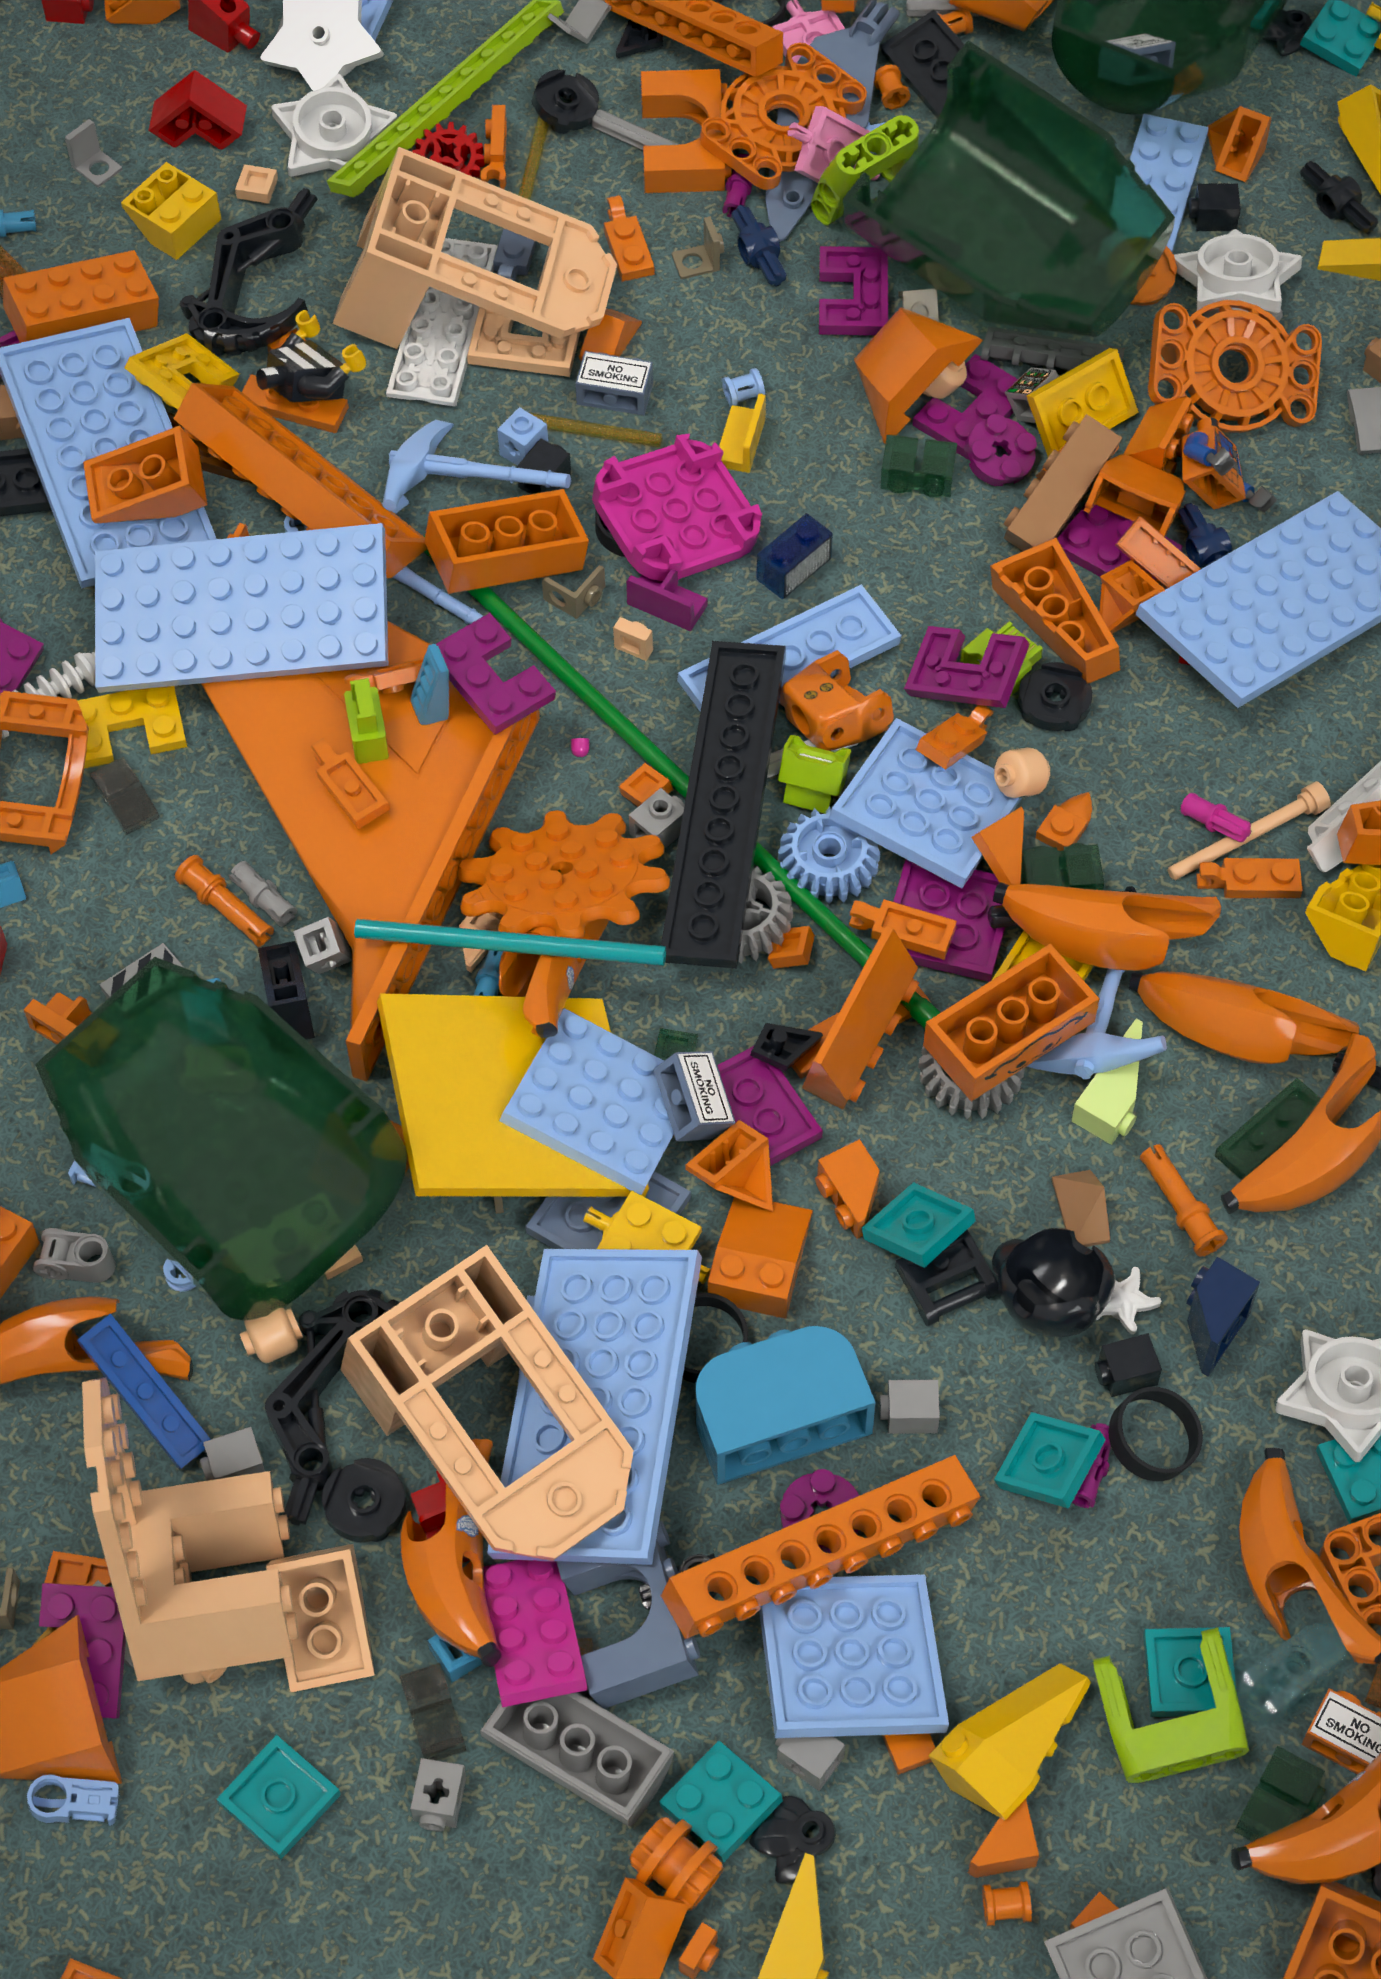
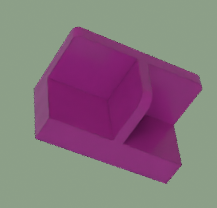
(666, 600)

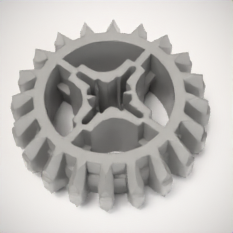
(762, 924)
(947, 1091)

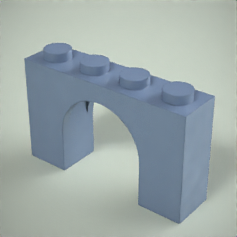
(652, 1655)

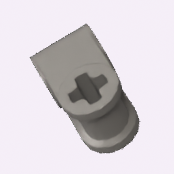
(67, 1253)

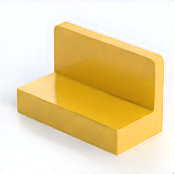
(743, 435)

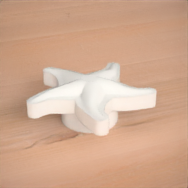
(1128, 1301)

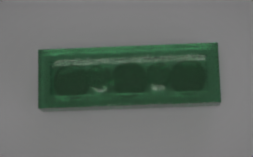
(1267, 1129)

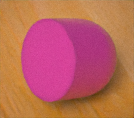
(580, 747)

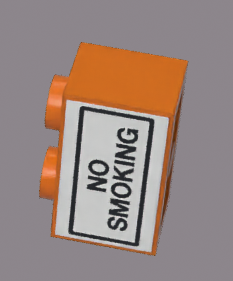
(1345, 1731)

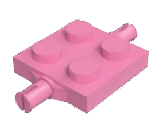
(806, 26)
(823, 140)

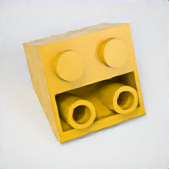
(172, 210)

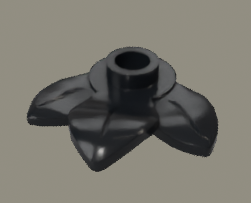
(1289, 31)
(787, 1839)

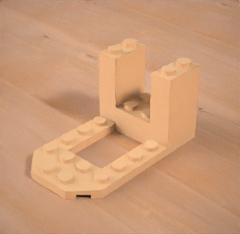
(404, 256)
(441, 1331)
(167, 1533)

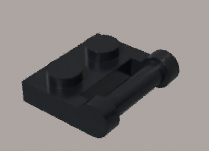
(952, 1264)

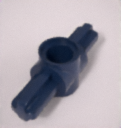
(759, 245)
(1205, 541)

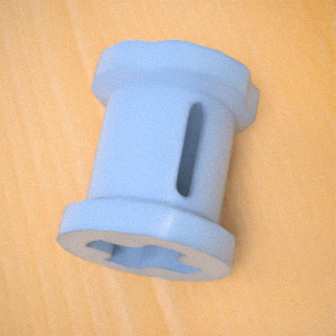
(731, 387)

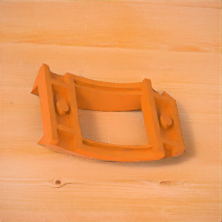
(50, 717)

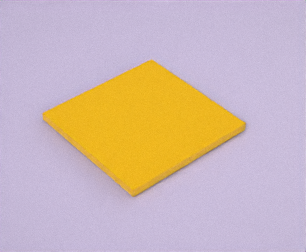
(452, 1078)

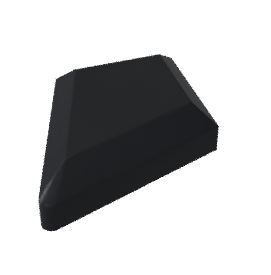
(638, 39)
(784, 1045)

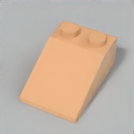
(329, 1617)

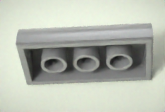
(584, 1751)

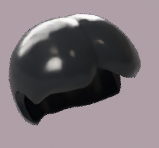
(1053, 1282)

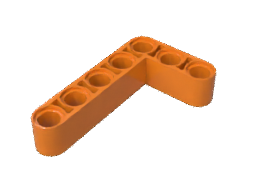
(1359, 1567)

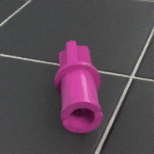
(1215, 817)

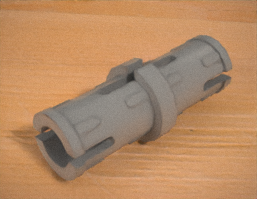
(262, 893)

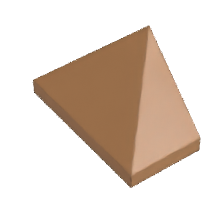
(1083, 1206)

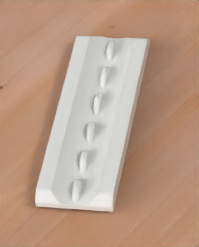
(438, 339)

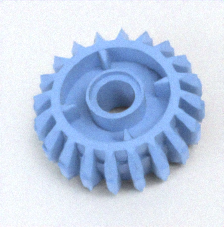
(804, 850)

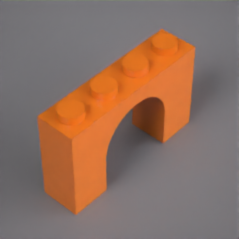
(689, 96)

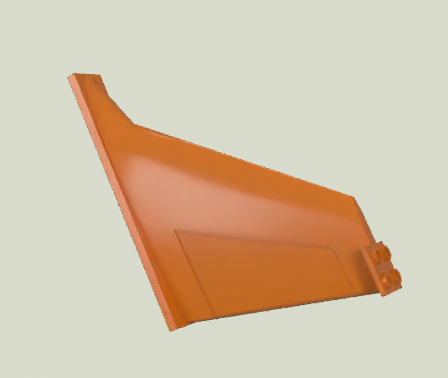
(405, 863)

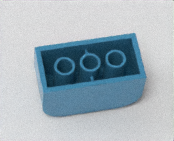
(781, 1401)

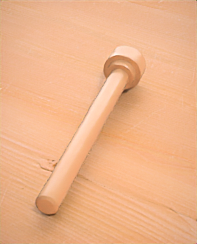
(1311, 800)

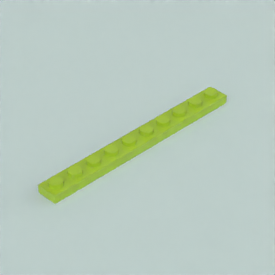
(444, 97)

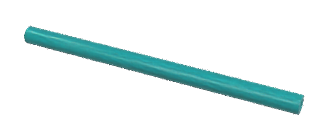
(510, 942)

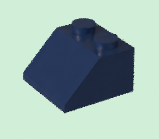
(1218, 1310)

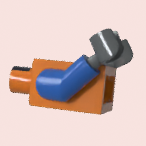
(1214, 469)

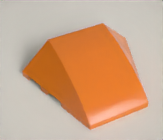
(905, 361)
(53, 1713)

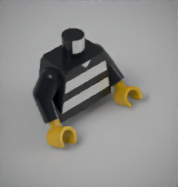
(306, 371)

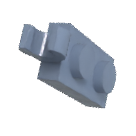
(513, 255)

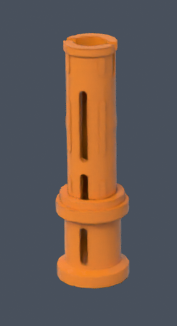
(212, 891)
(1191, 1214)

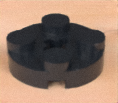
(564, 115)
(1049, 714)
(354, 1480)

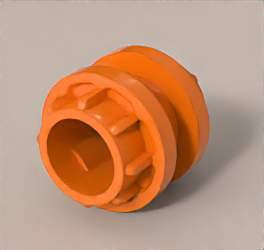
(676, 1862)

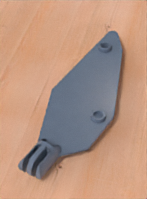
(857, 54)

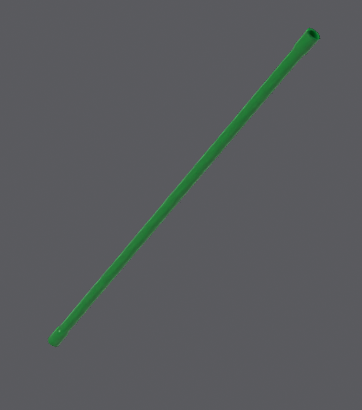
(918, 1007)

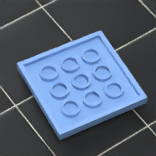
(921, 807)
(594, 1102)
(854, 1659)

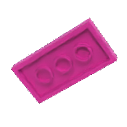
(532, 1632)

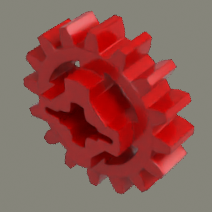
(454, 147)

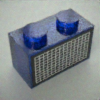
(794, 556)

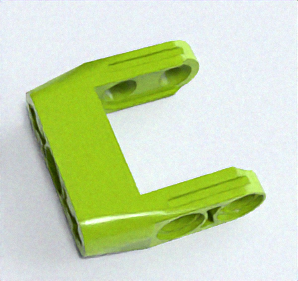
(893, 144)
(1179, 1742)

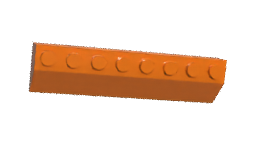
(289, 469)

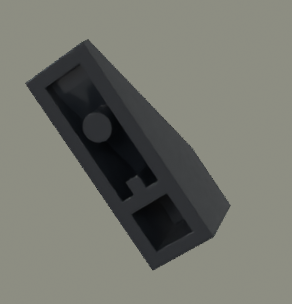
(286, 986)

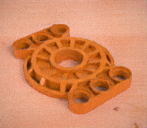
(786, 87)
(1269, 356)

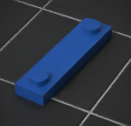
(144, 1391)

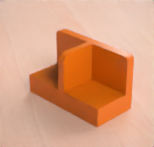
(57, 1017)
(639, 1933)

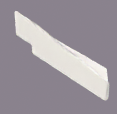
(1323, 831)

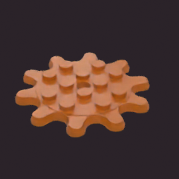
(594, 880)

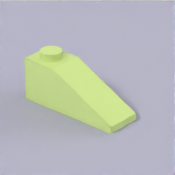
(1110, 1098)

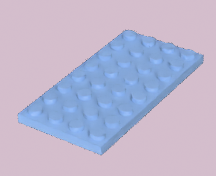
(79, 405)
(1275, 600)
(241, 608)
(627, 1334)

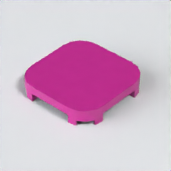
(676, 509)

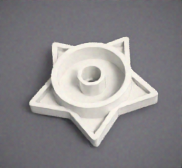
(317, 59)
(329, 127)
(1238, 269)
(1338, 1390)

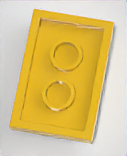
(1092, 388)

